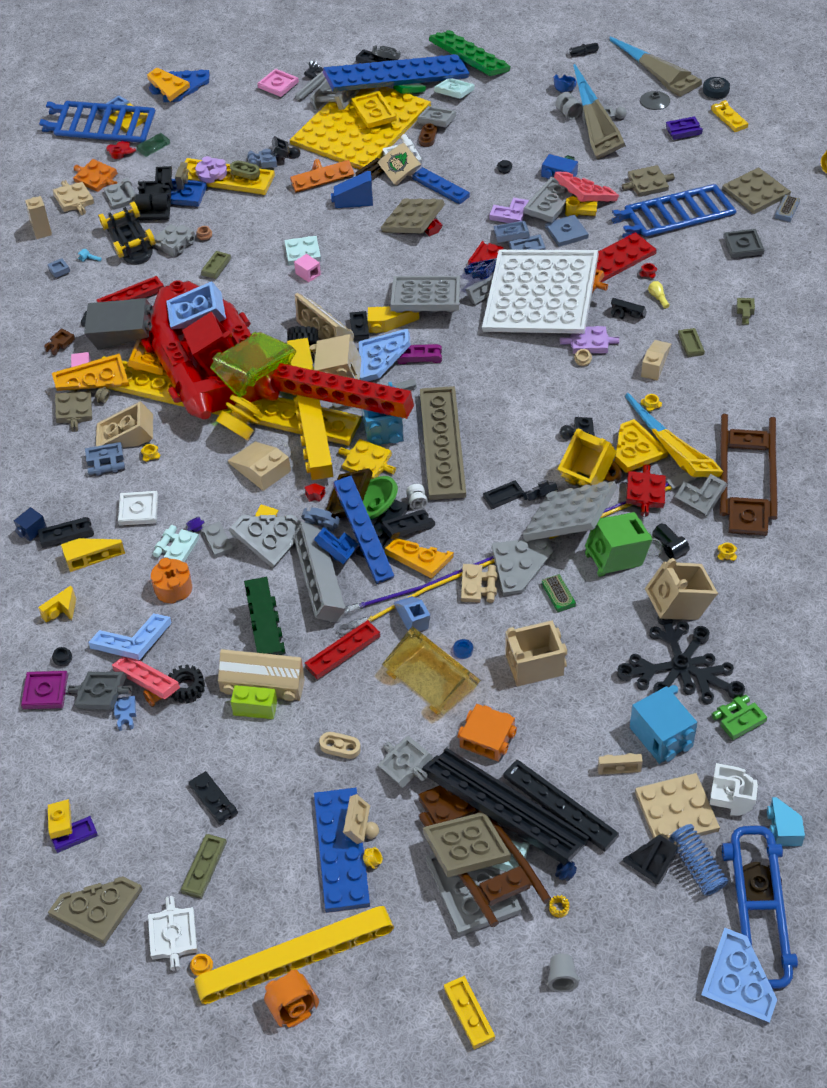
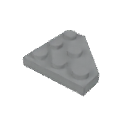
(266, 535)
(519, 562)

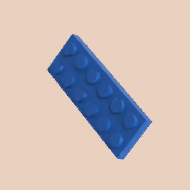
(340, 857)

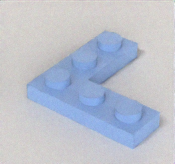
(135, 646)

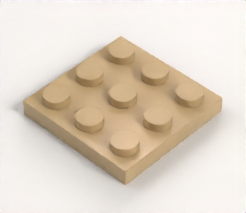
(675, 804)

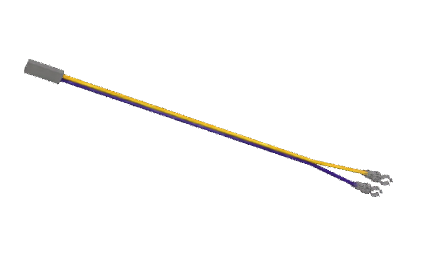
(671, 484)

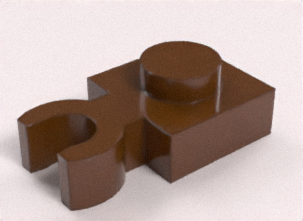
(59, 340)

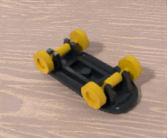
(128, 235)

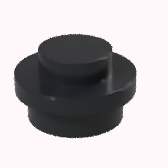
(504, 166)
(62, 656)

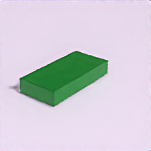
(410, 88)

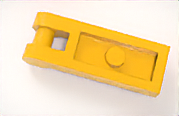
(729, 116)

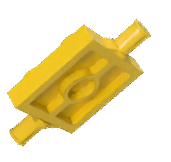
(365, 456)

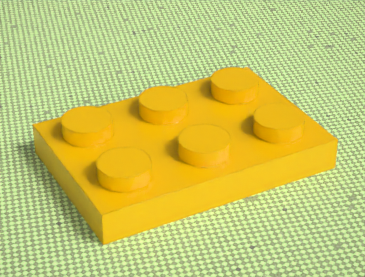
(373, 109)

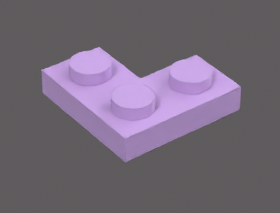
(509, 214)

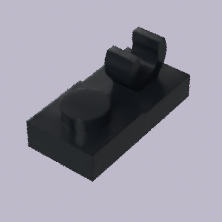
(633, 309)

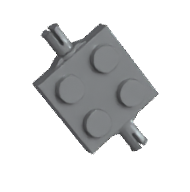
(405, 761)

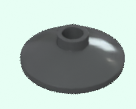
(655, 100)

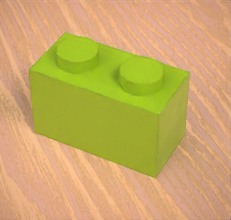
(254, 702)

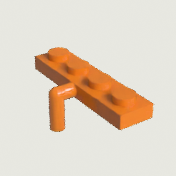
(321, 175)

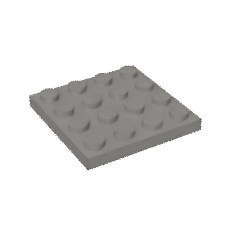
(425, 293)
(570, 511)

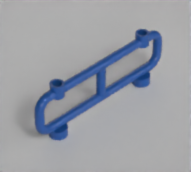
(732, 852)

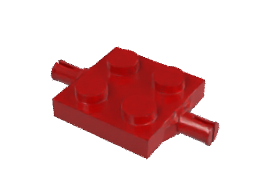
(645, 490)

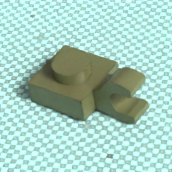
(745, 307)

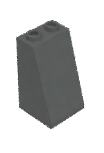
(118, 322)

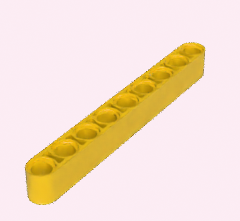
(293, 954)

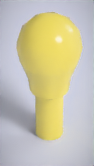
(656, 290)

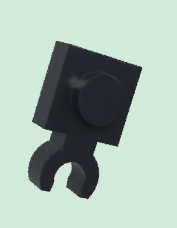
(543, 488)

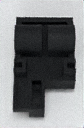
(155, 196)

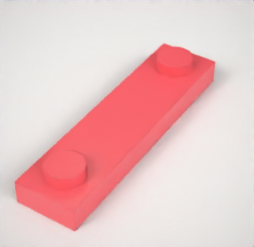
(146, 677)

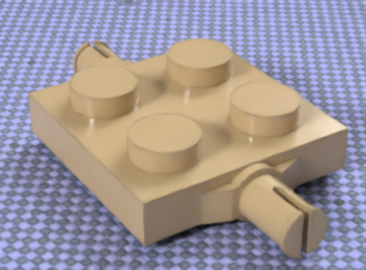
(73, 197)

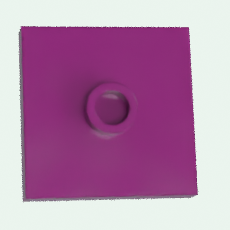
(44, 690)

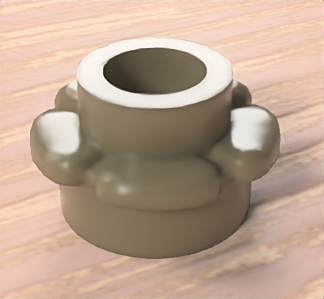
(102, 395)

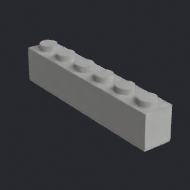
(318, 574)

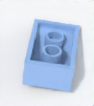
(194, 305)

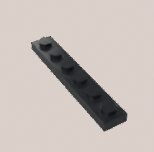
(561, 805)

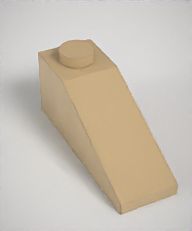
(655, 359)

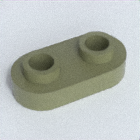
(245, 169)

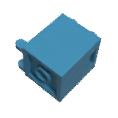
(382, 427)
(663, 724)

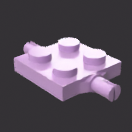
(594, 340)

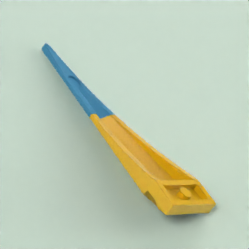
(687, 457)

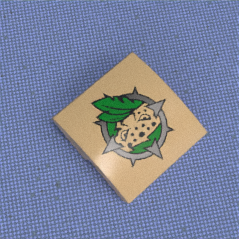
(399, 163)

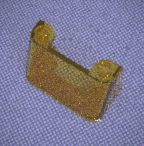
(430, 671)

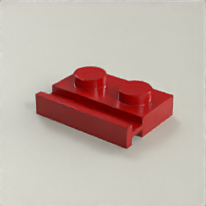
(485, 252)

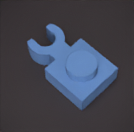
(124, 710)

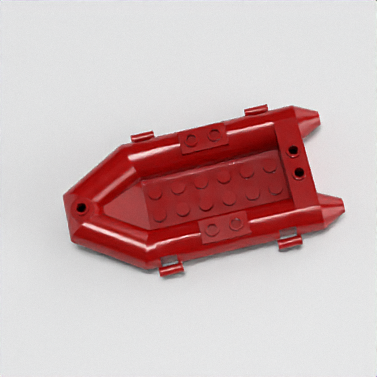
(198, 390)

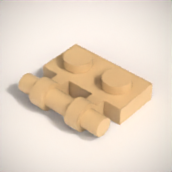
(471, 583)

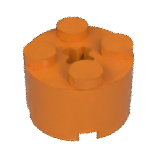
(171, 580)
(290, 999)

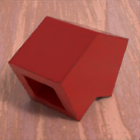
(434, 227)
(314, 492)

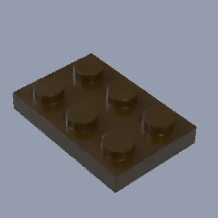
(361, 479)

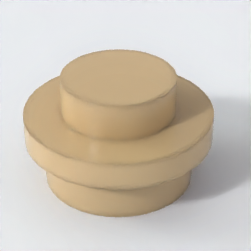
(583, 357)

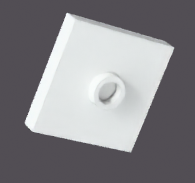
(138, 508)

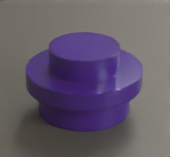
(195, 524)

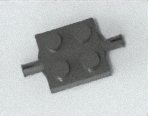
(100, 690)

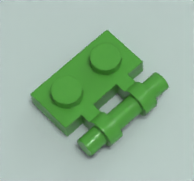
(742, 721)

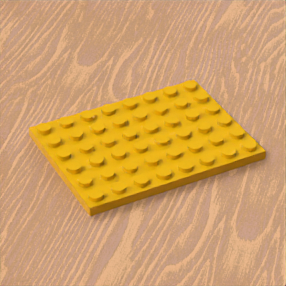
(344, 136)

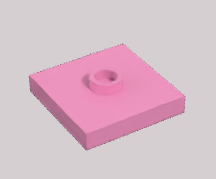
(278, 82)

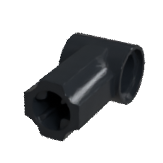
(673, 545)

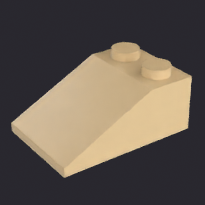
(130, 427)
(261, 464)

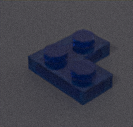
(481, 269)

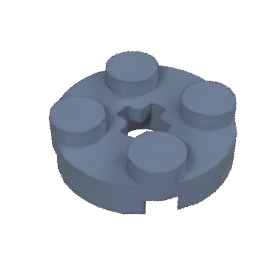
(321, 518)

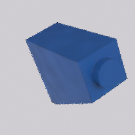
(354, 192)

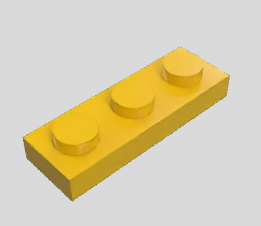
(469, 1012)

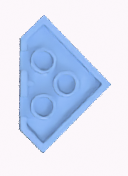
(381, 352)
(739, 978)

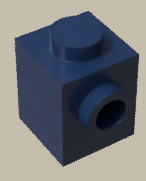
(29, 523)

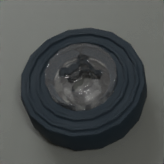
(716, 87)

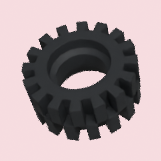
(303, 332)
(190, 692)

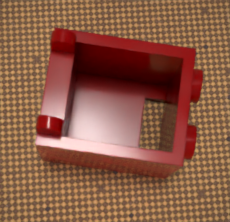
(206, 339)

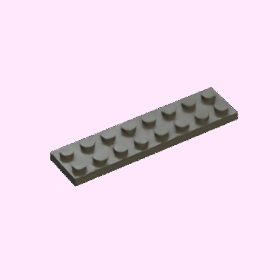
(442, 443)

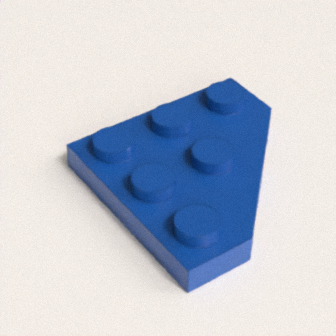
(195, 78)

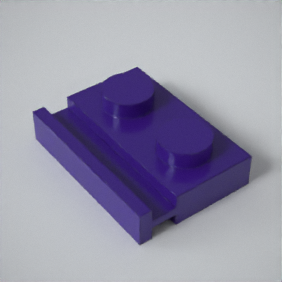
(684, 128)

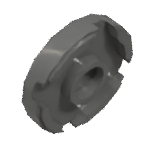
(386, 52)

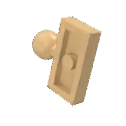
(356, 820)

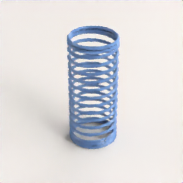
(710, 889)

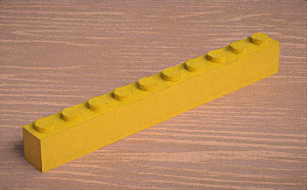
(312, 422)

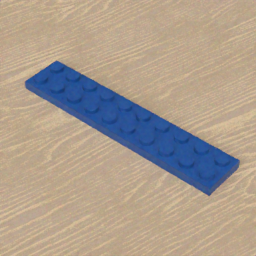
(395, 72)

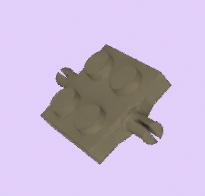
(648, 181)
(73, 408)

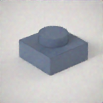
(58, 268)

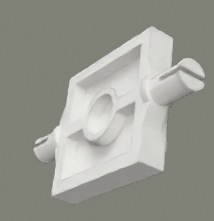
(172, 933)

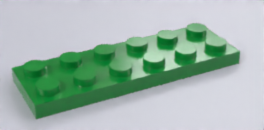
(469, 53)

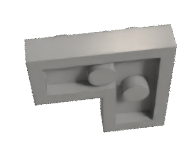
(704, 498)

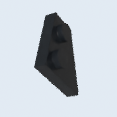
(654, 857)

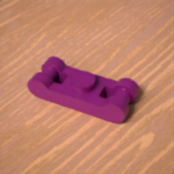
(422, 353)

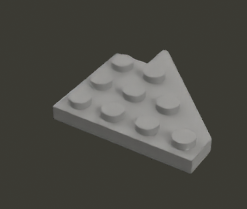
(461, 904)

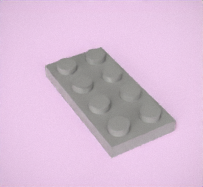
(548, 201)

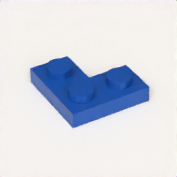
(339, 548)

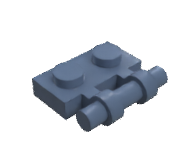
(265, 158)
(104, 454)

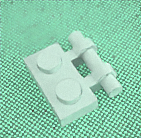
(181, 546)

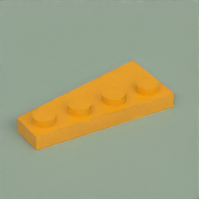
(94, 374)

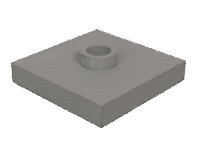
(436, 116)

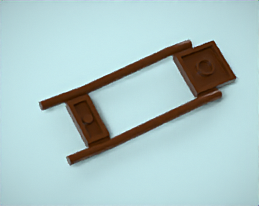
(748, 514)
(445, 806)

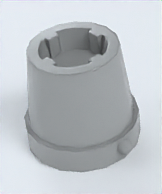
(562, 974)

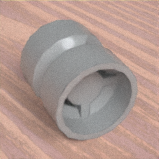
(569, 105)

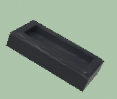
(503, 494)

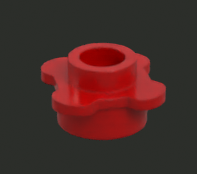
(648, 270)

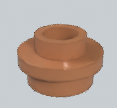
(204, 233)

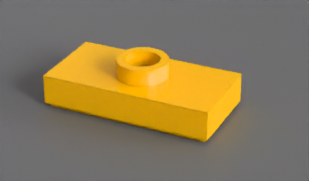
(59, 819)

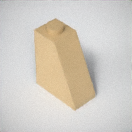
(38, 217)

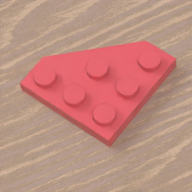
(585, 189)

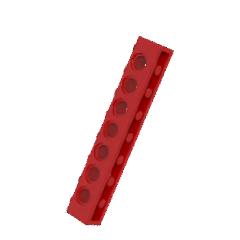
(343, 390)

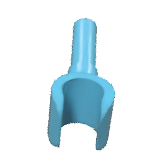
(84, 254)

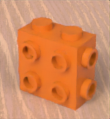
(487, 732)

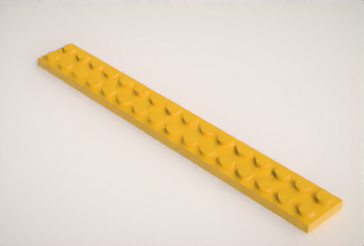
(278, 414)

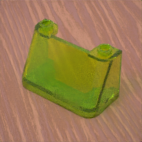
(251, 360)

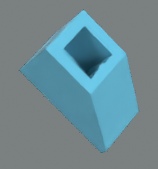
(786, 824)

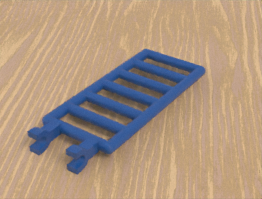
(63, 109)
(640, 229)

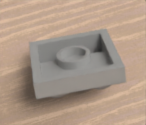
(174, 239)

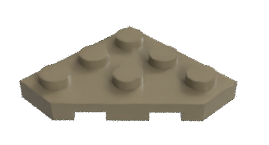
(97, 907)

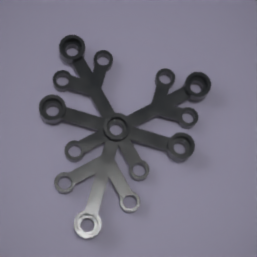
(703, 675)

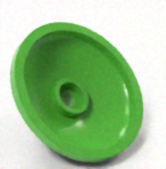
(380, 496)

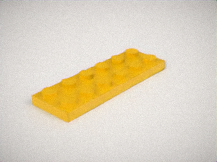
(232, 182)

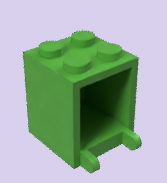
(618, 543)

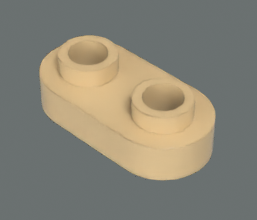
(341, 744)

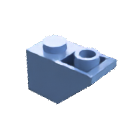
(413, 613)

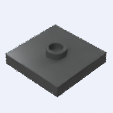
(743, 243)

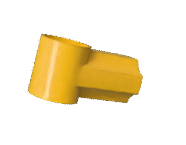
(577, 207)

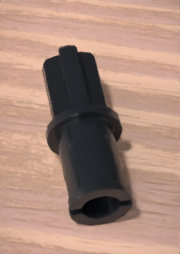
(583, 49)

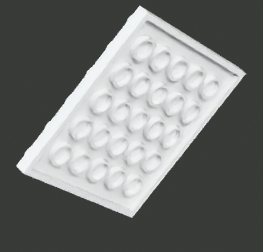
(541, 291)

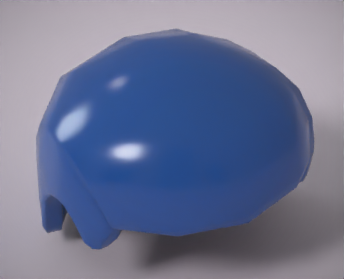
(565, 83)

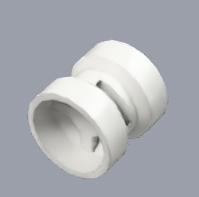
(416, 497)

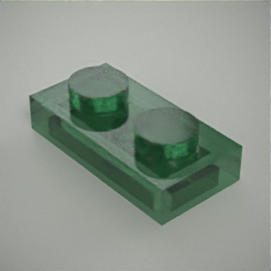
(153, 144)

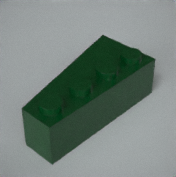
(264, 617)

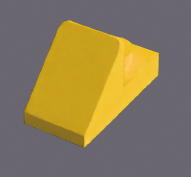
(60, 603)

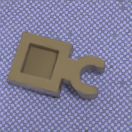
(182, 175)

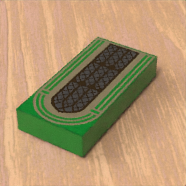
(558, 593)

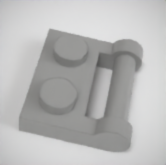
(116, 196)

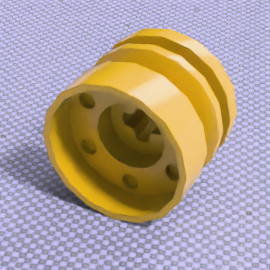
(240, 417)

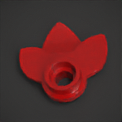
(117, 151)

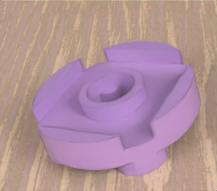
(216, 166)

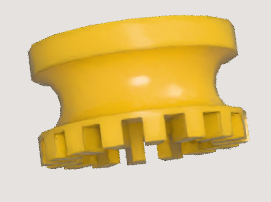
(565, 903)

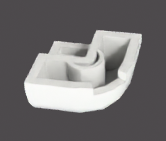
(733, 789)

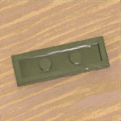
(203, 866)

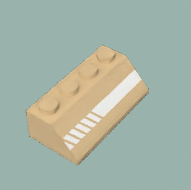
(313, 315)
(262, 671)

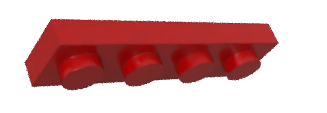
(136, 291)
(342, 649)

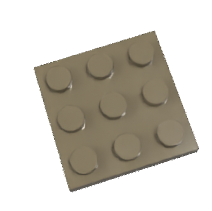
(756, 190)
(412, 215)
(466, 844)

